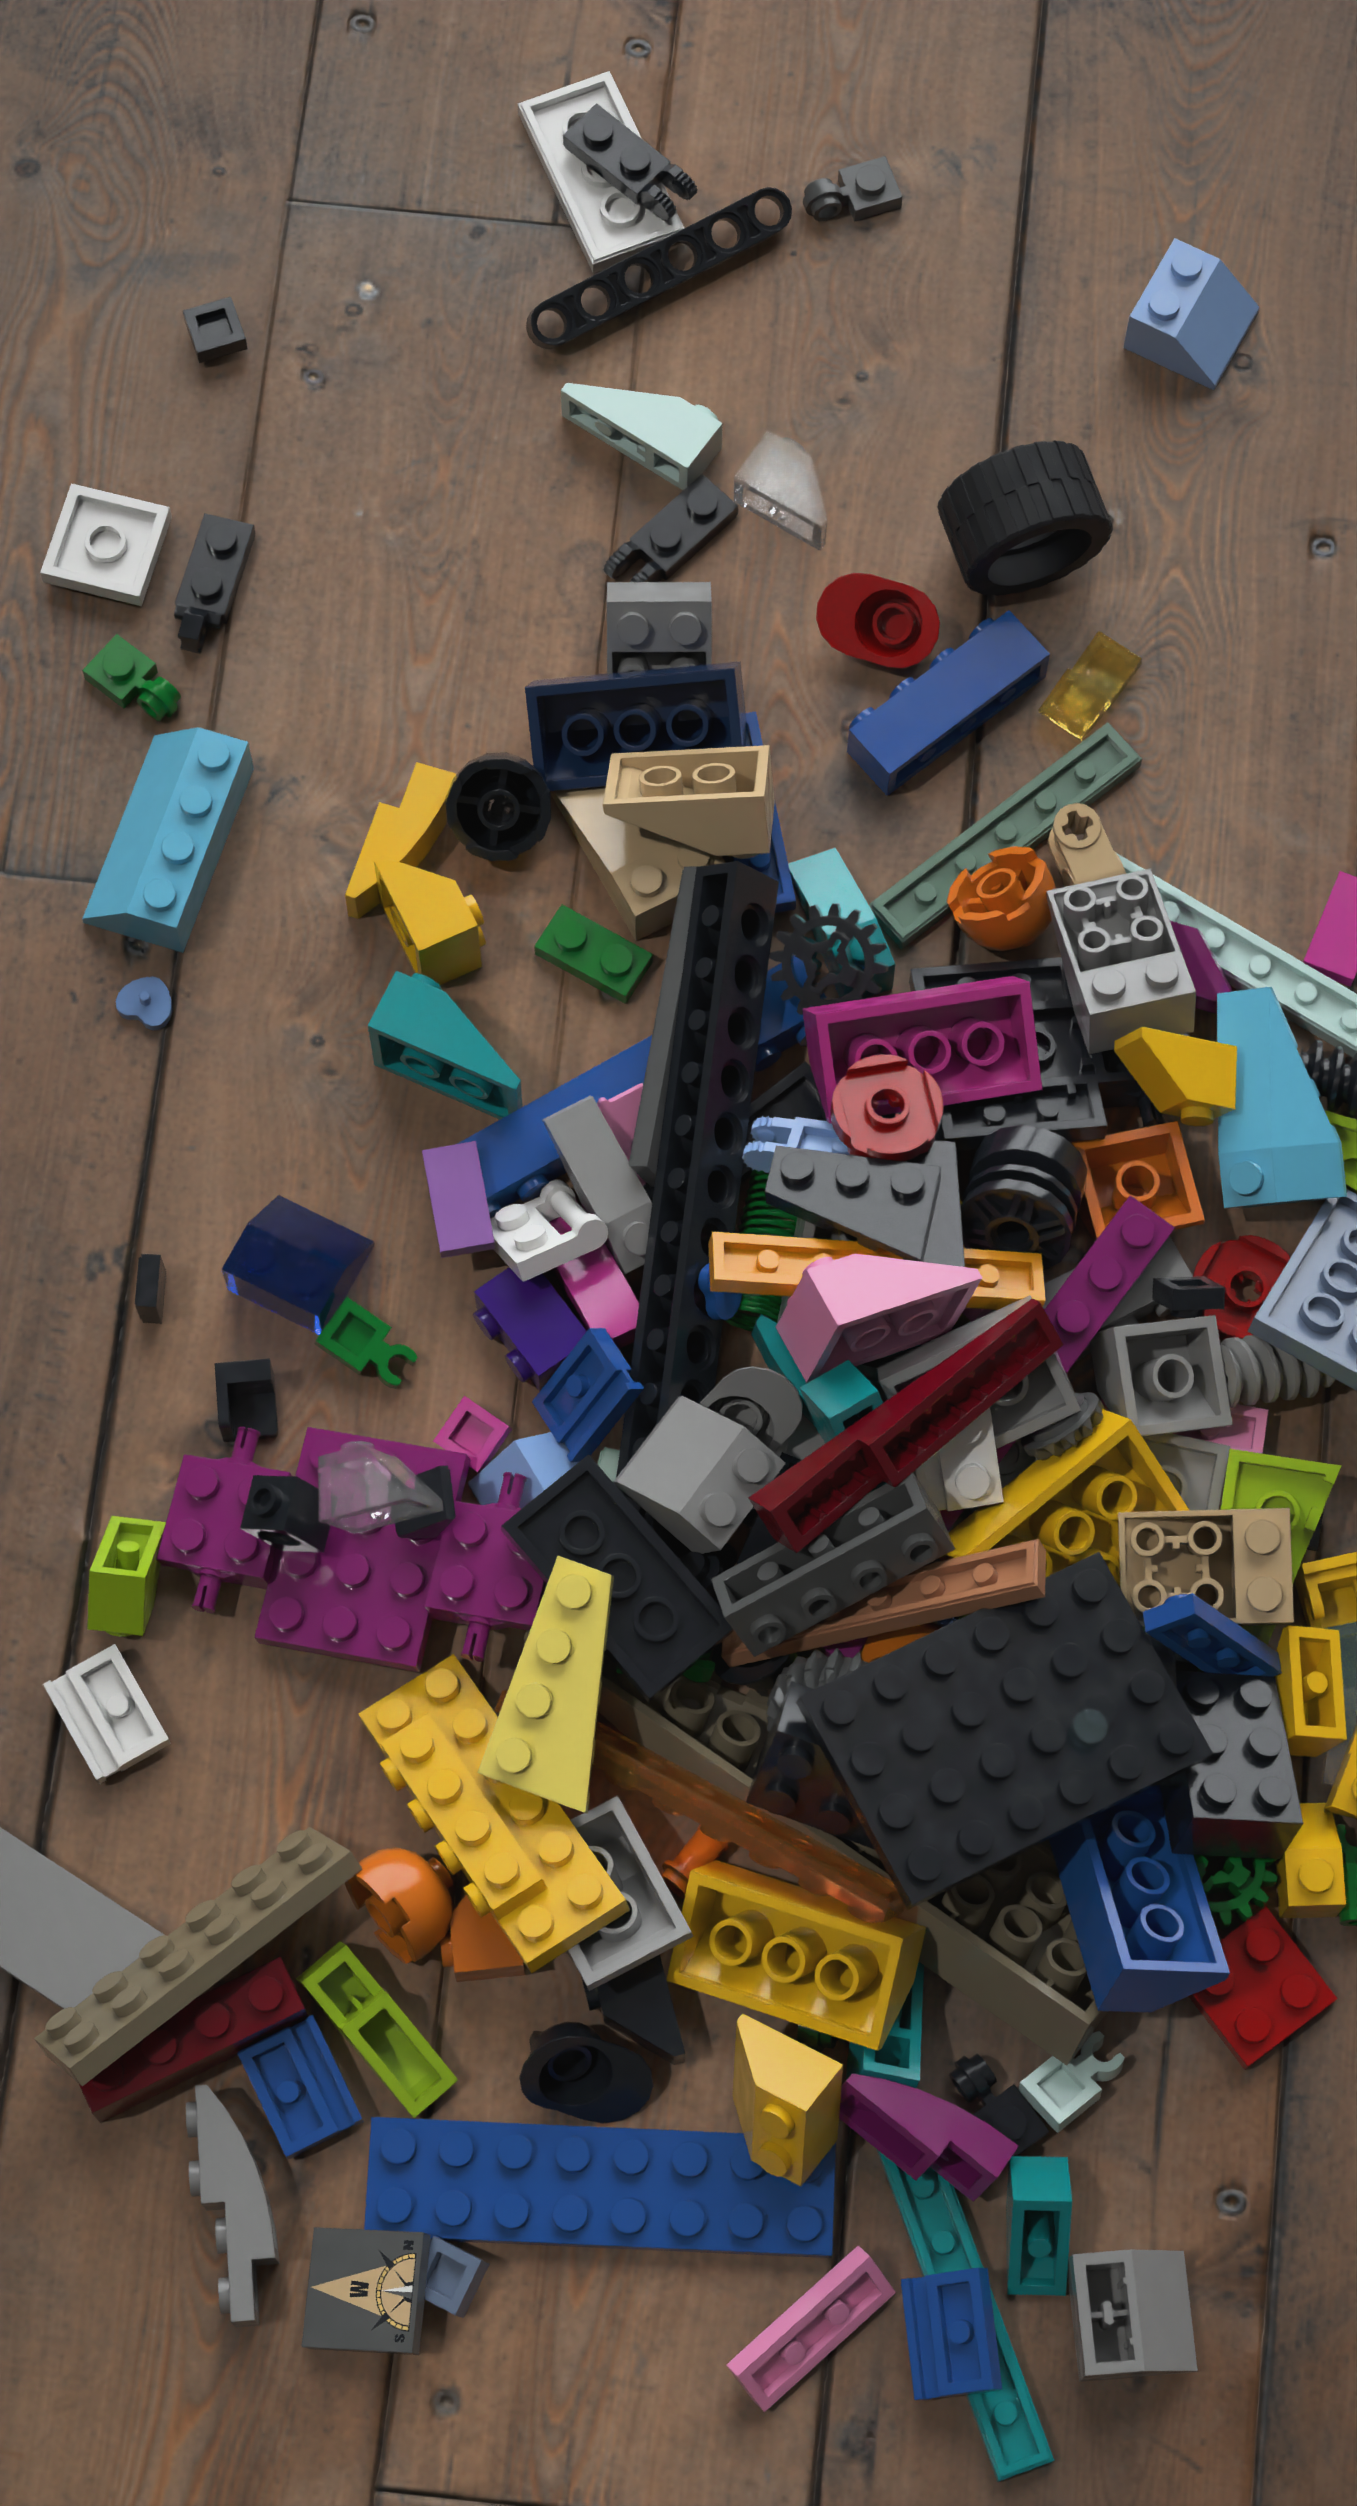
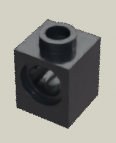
(285, 1514)

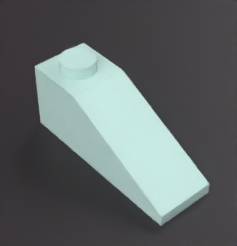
(649, 428)

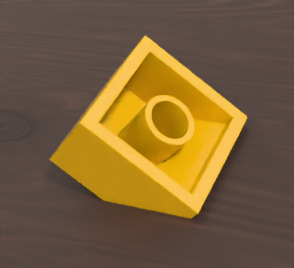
(431, 920)
(784, 2100)

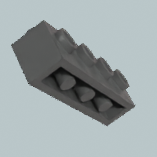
(855, 1556)

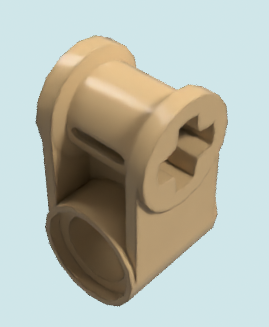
(1082, 859)

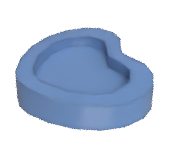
(145, 1001)

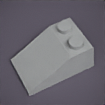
(653, 1918)

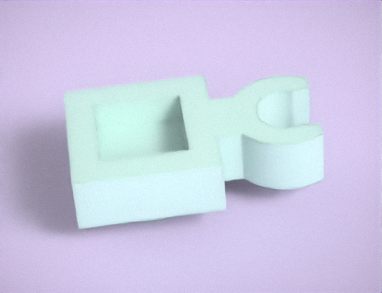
(1065, 2091)

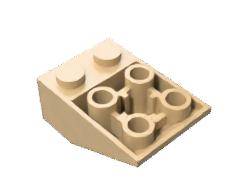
(1224, 1557)

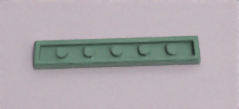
(1019, 821)

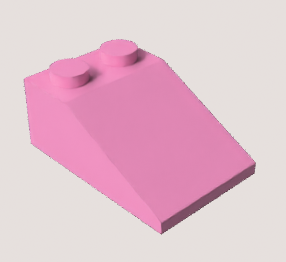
(870, 1309)

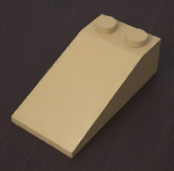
(633, 864)

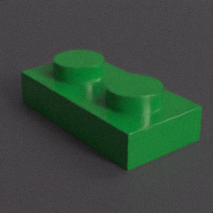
(593, 954)

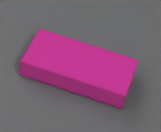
(1335, 939)

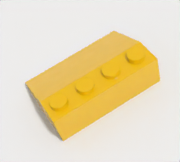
(1074, 1500)

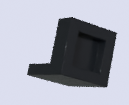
(246, 1398)

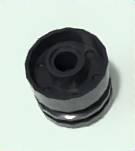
(1023, 1193)

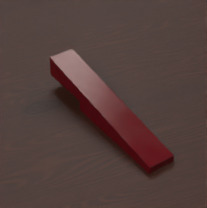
(905, 1428)

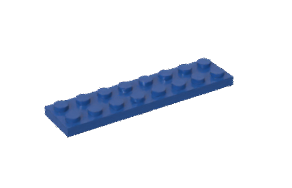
(592, 2189)

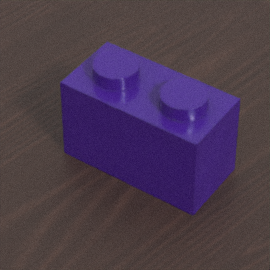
(529, 1322)

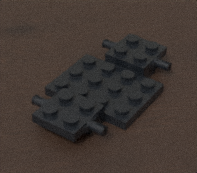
(1073, 1081)

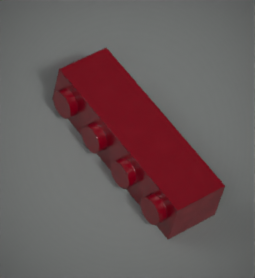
(198, 2039)

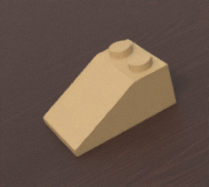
(697, 797)

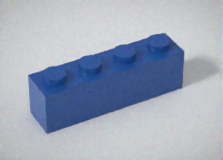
(946, 701)

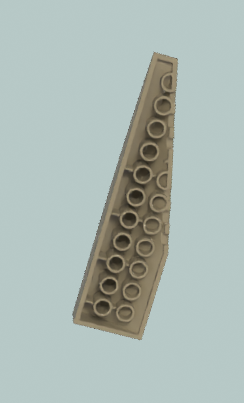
(993, 1937)

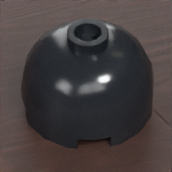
(511, 821)

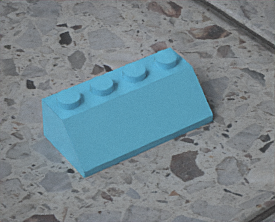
(171, 837)

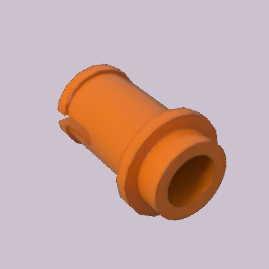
(696, 1853)

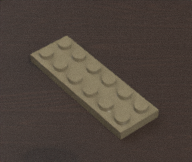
(196, 1954)

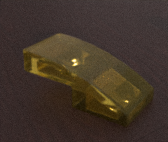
(1090, 686)

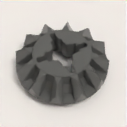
(1066, 1432)

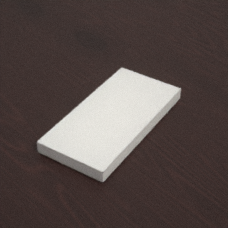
(600, 215)

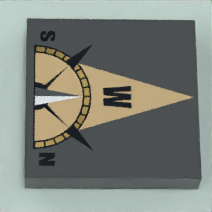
(366, 2291)

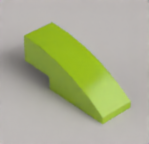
(377, 2029)

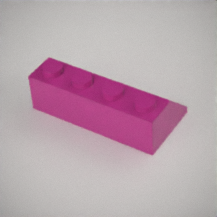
(966, 1036)

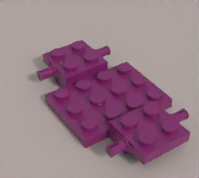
(369, 1589)

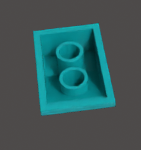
(434, 1044)

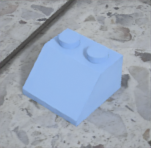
(1191, 315)

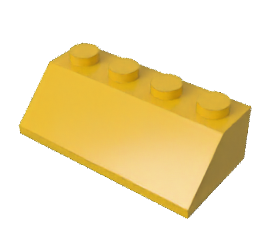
(794, 1954)

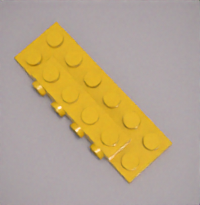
(510, 1844)

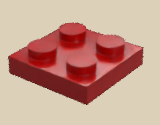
(1267, 1992)

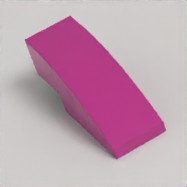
(598, 1291)

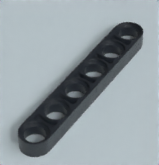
(656, 262)

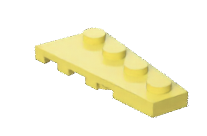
(551, 1707)

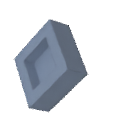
(452, 2277)

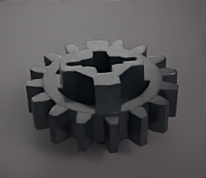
(807, 949)

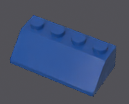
(1137, 1908)

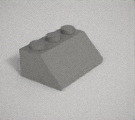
(1029, 1406)

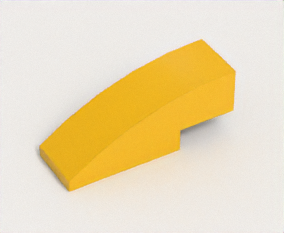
(400, 834)

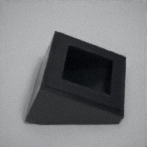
(432, 1524)

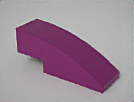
(925, 2132)

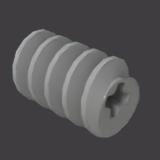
(1266, 1372)

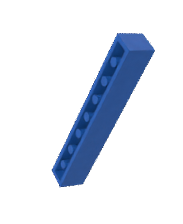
(517, 1150)

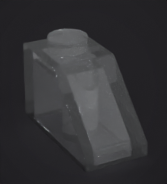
(783, 489)
(370, 1489)

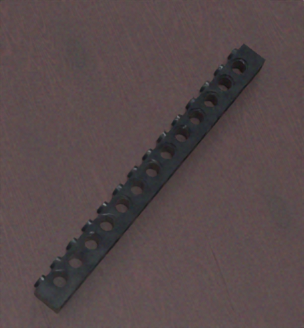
(700, 1144)

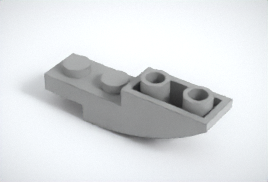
(231, 2181)

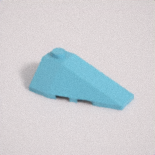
(1278, 1136)

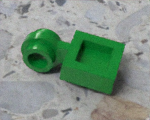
(125, 672)

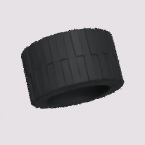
(1024, 518)

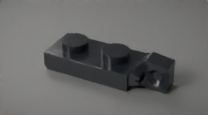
(212, 578)

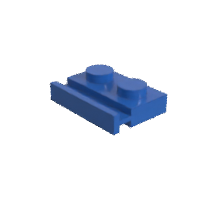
(587, 1394)
(300, 2087)
(951, 2334)

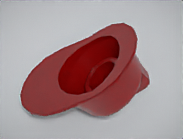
(878, 620)

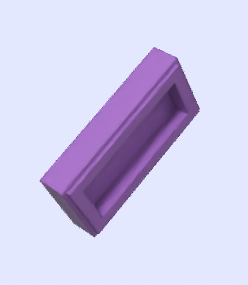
(458, 1199)

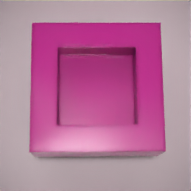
(474, 1433)

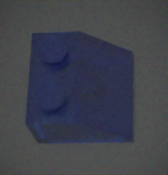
(296, 1263)

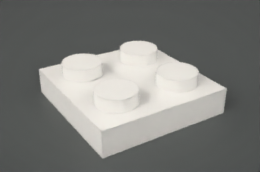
(106, 544)

